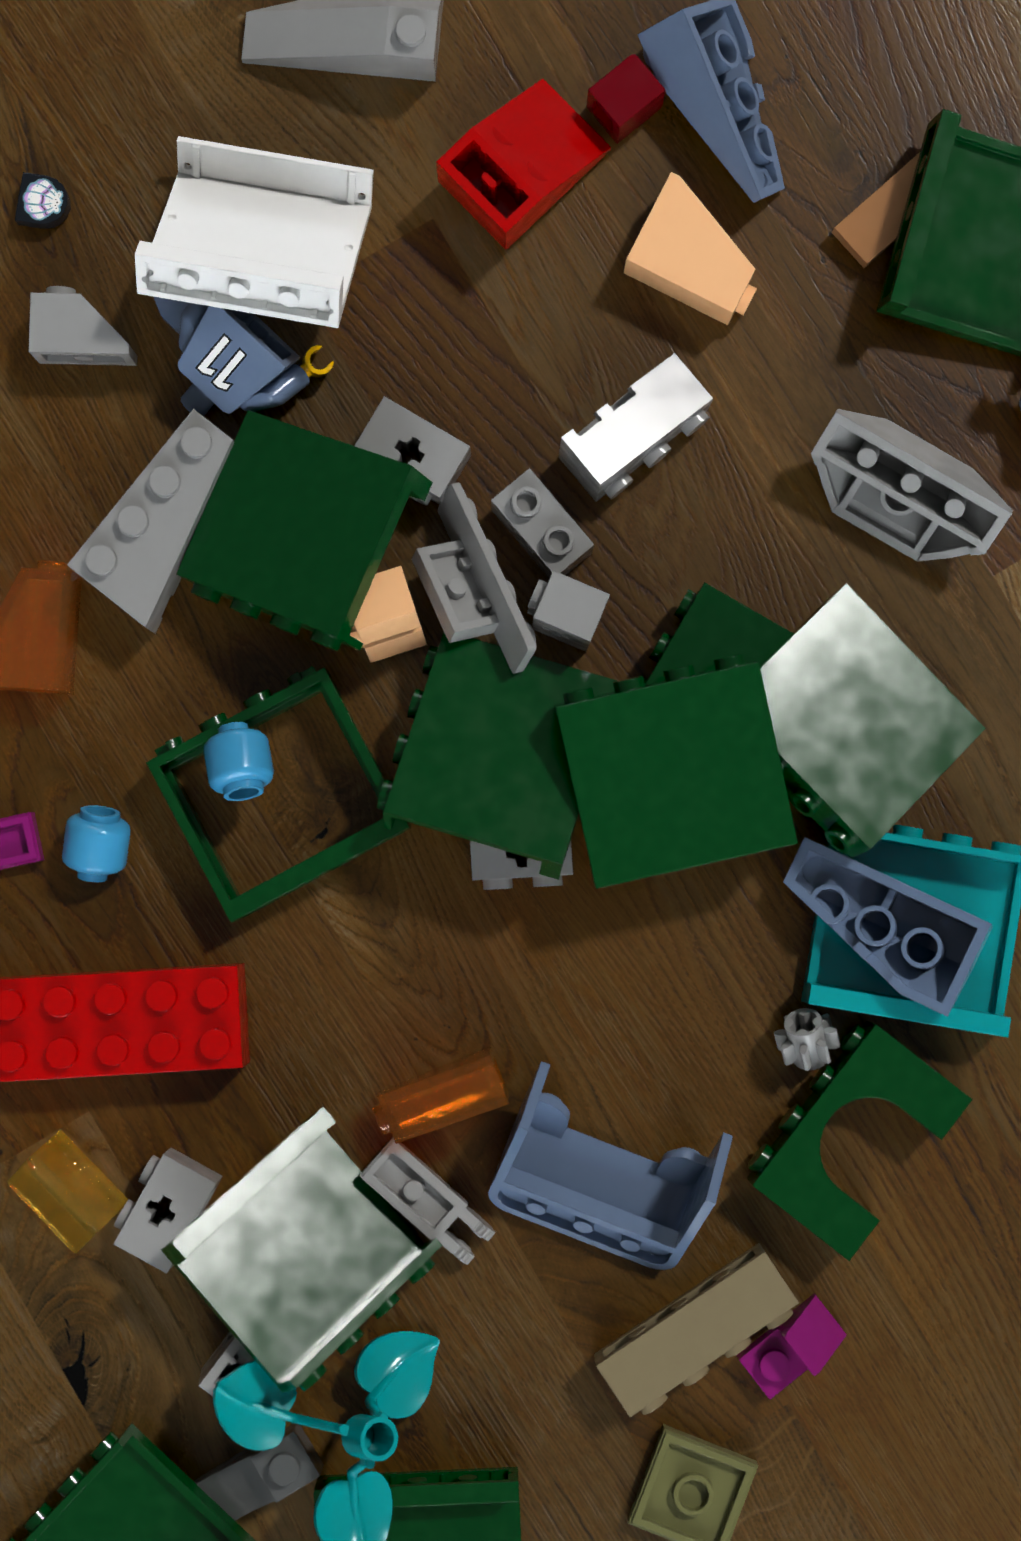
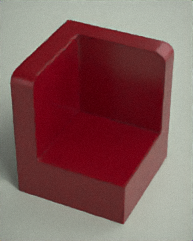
(625, 98)

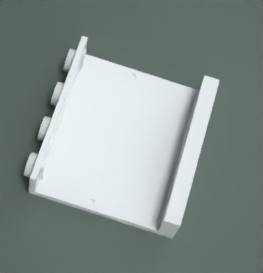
(258, 233)

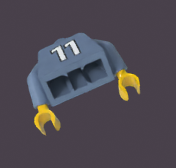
(238, 362)

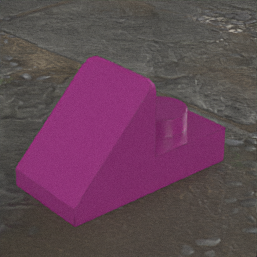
(793, 1347)

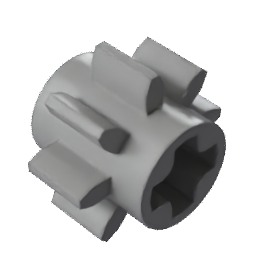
(807, 1039)

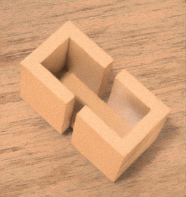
(388, 617)

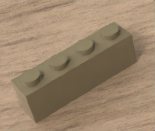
(695, 1331)

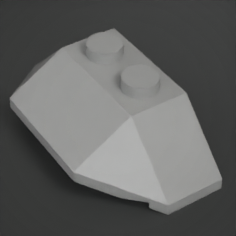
(906, 489)

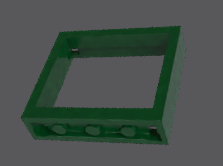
(257, 711)

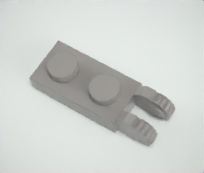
(423, 1197)

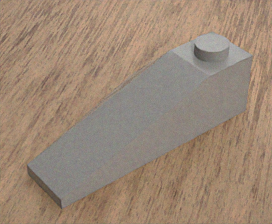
(347, 37)

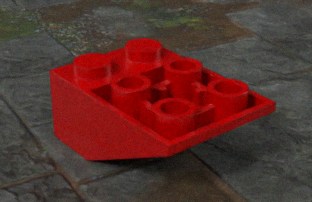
(520, 161)

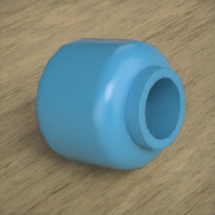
(238, 761)
(96, 843)

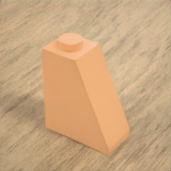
(691, 255)

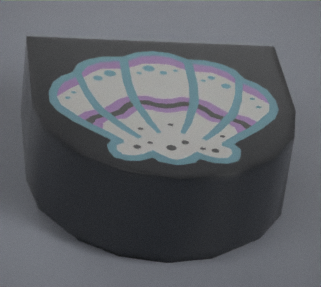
(42, 202)

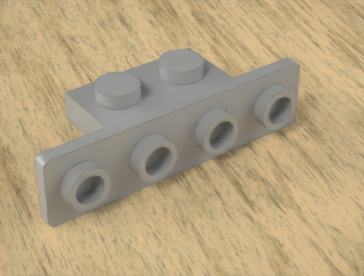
(469, 585)

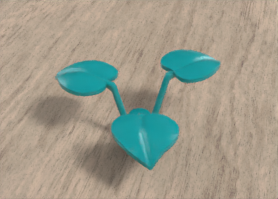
(396, 1375)

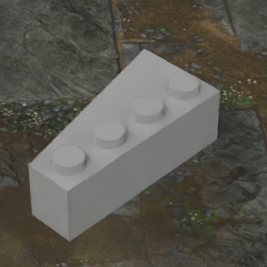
(149, 529)

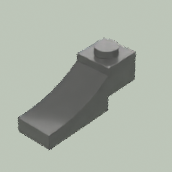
(262, 1477)

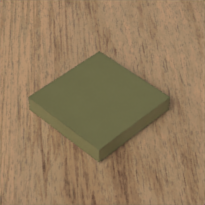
(691, 1489)

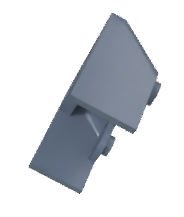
(601, 1190)

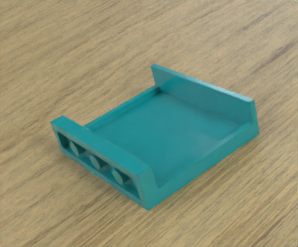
(952, 871)

